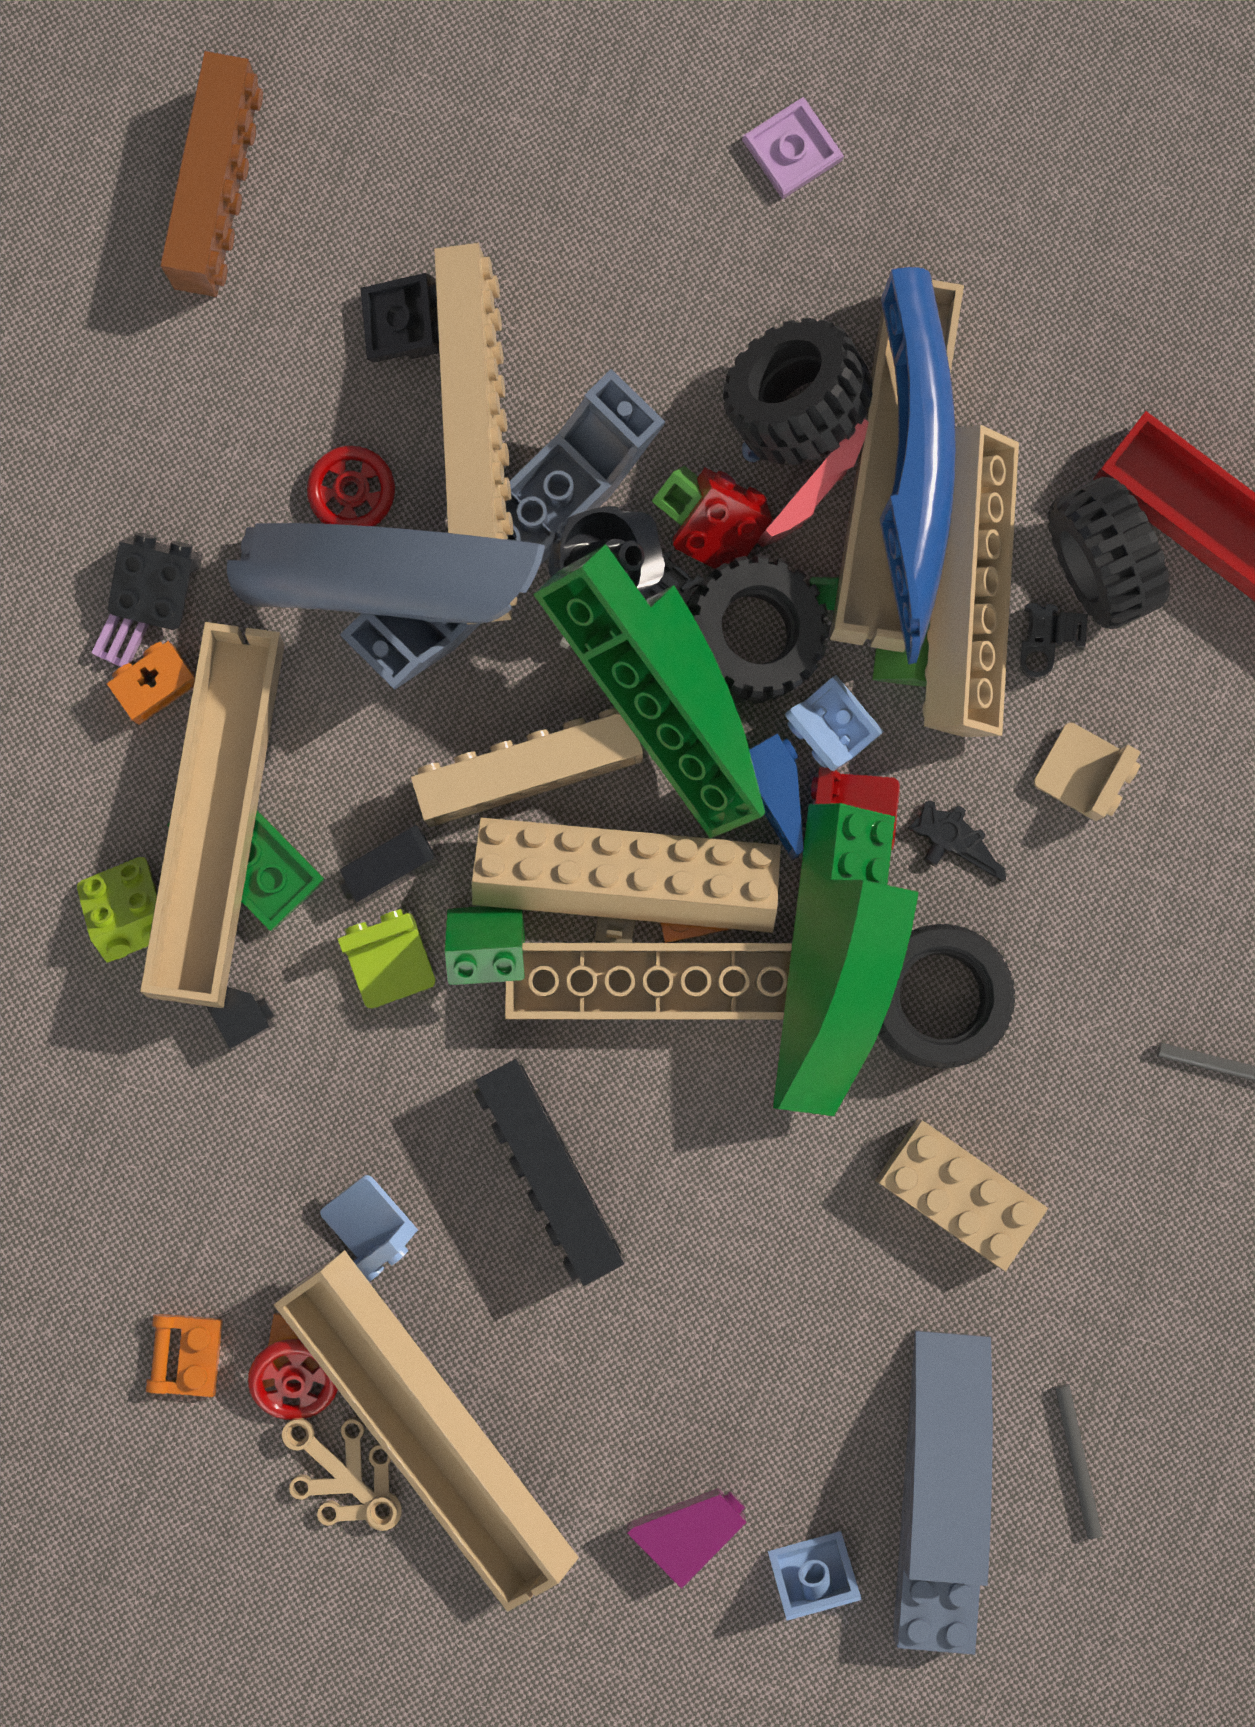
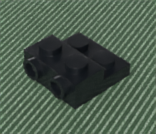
(401, 318)

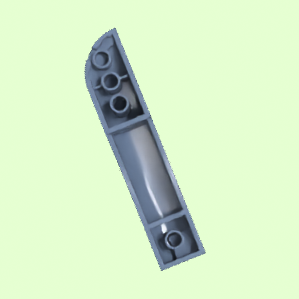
(382, 571)

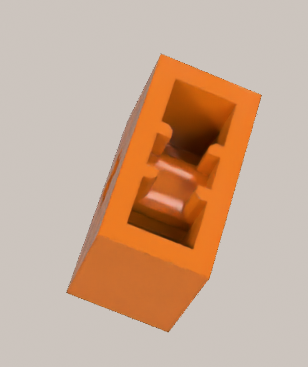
(172, 681)

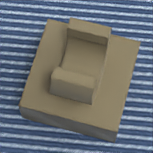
(614, 930)

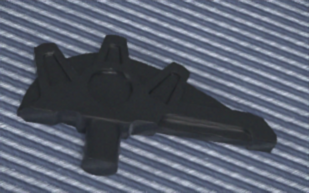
(952, 834)

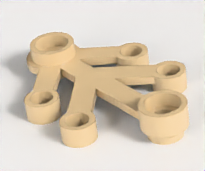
(346, 1477)

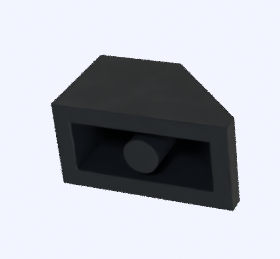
(242, 1017)

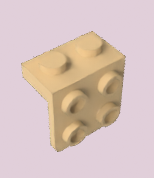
(1086, 772)

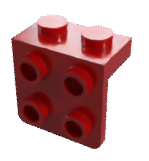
(724, 521)
(860, 791)

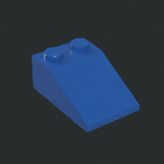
(779, 790)

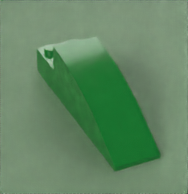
(661, 683)
(843, 956)

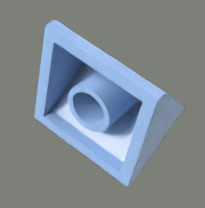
(814, 1575)

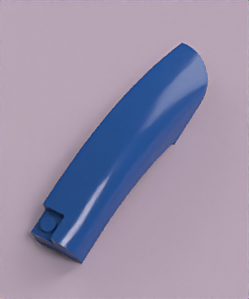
(921, 501)

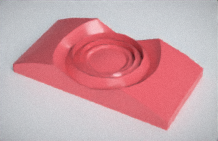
(815, 489)

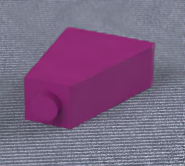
(689, 1532)

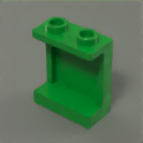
(484, 945)

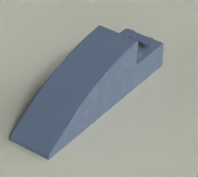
(945, 1494)

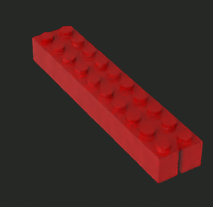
(1189, 499)

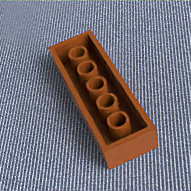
(212, 174)

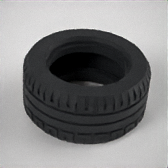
(993, 1012)

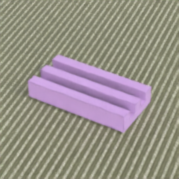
(106, 634)

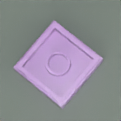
(792, 148)

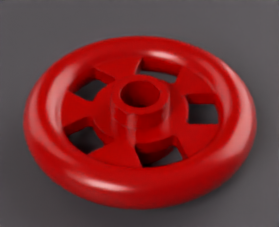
(335, 462)
(271, 1401)

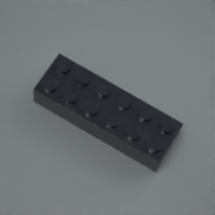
(550, 1172)

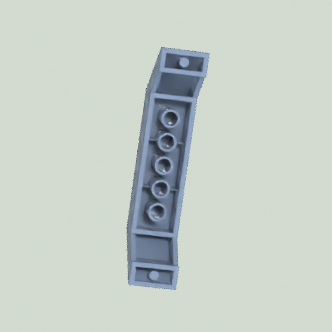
(564, 479)

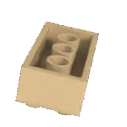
(961, 1194)

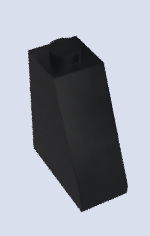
(387, 866)

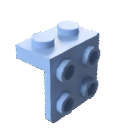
(833, 724)
(369, 1225)

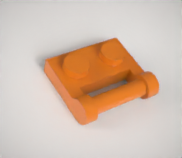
(197, 1355)

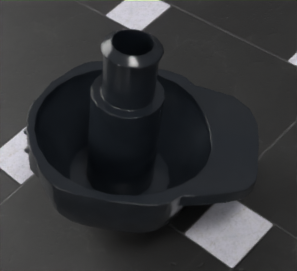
(627, 534)

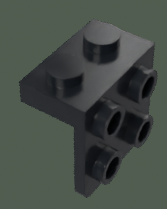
(152, 580)

